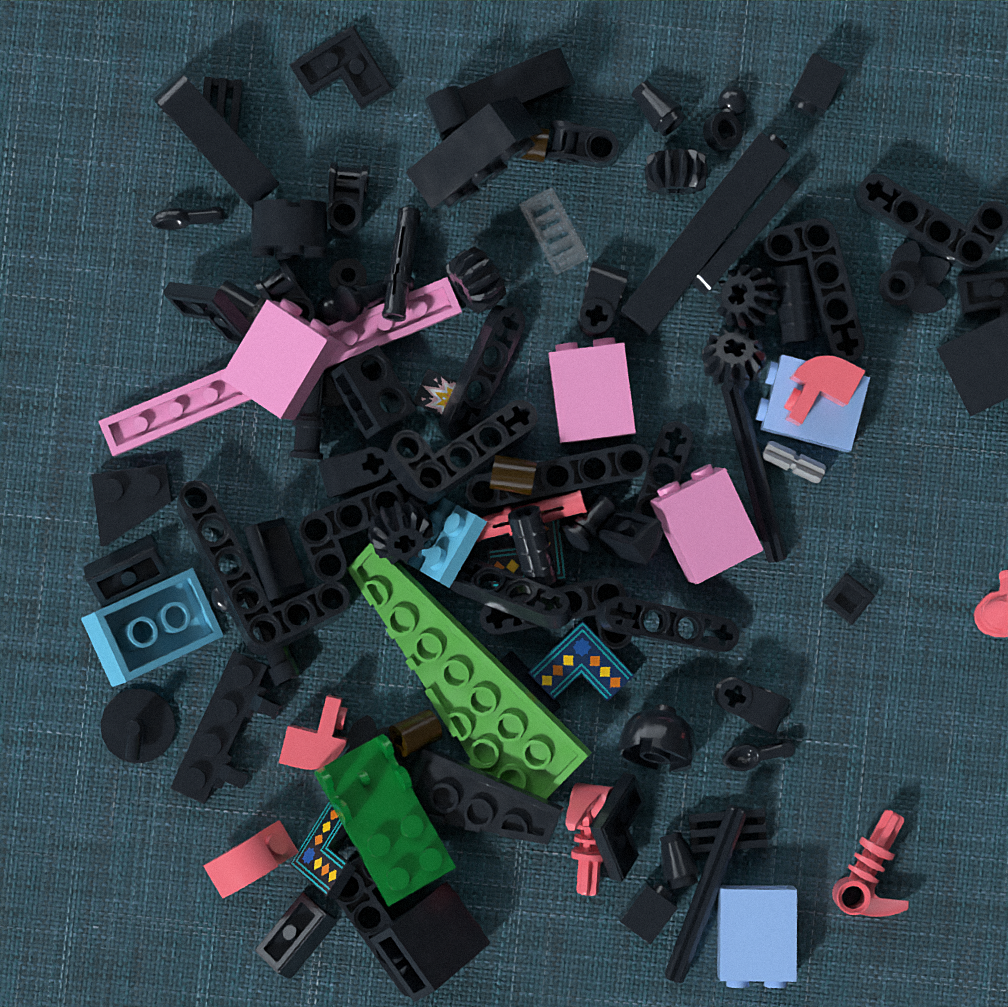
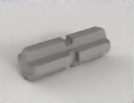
(787, 458)

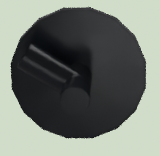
(138, 725)

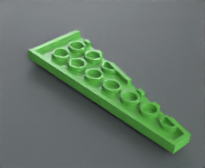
(473, 692)

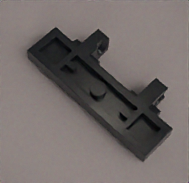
(208, 755)

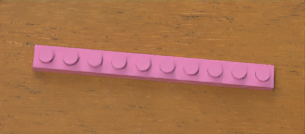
(214, 395)

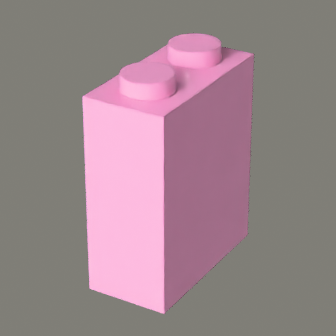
(281, 358)
(591, 391)
(705, 523)

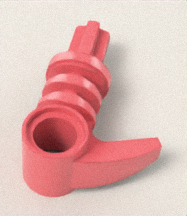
(583, 807)
(867, 866)

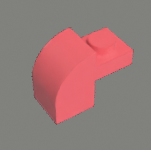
(824, 376)
(313, 748)
(251, 859)

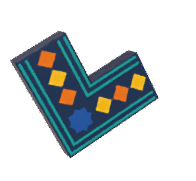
(581, 654)

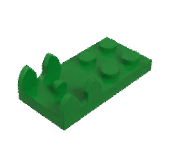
(384, 819)

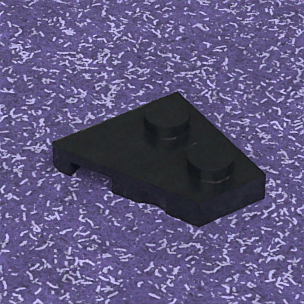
(129, 498)

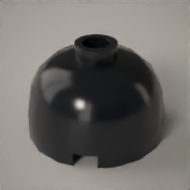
(659, 738)

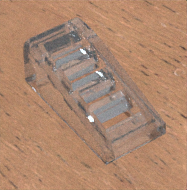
(569, 257)

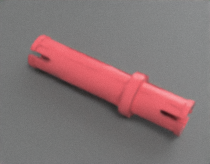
(572, 504)

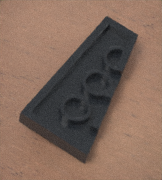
(479, 801)

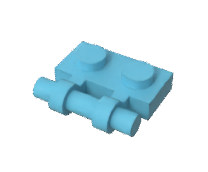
(453, 544)

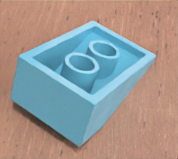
(152, 627)

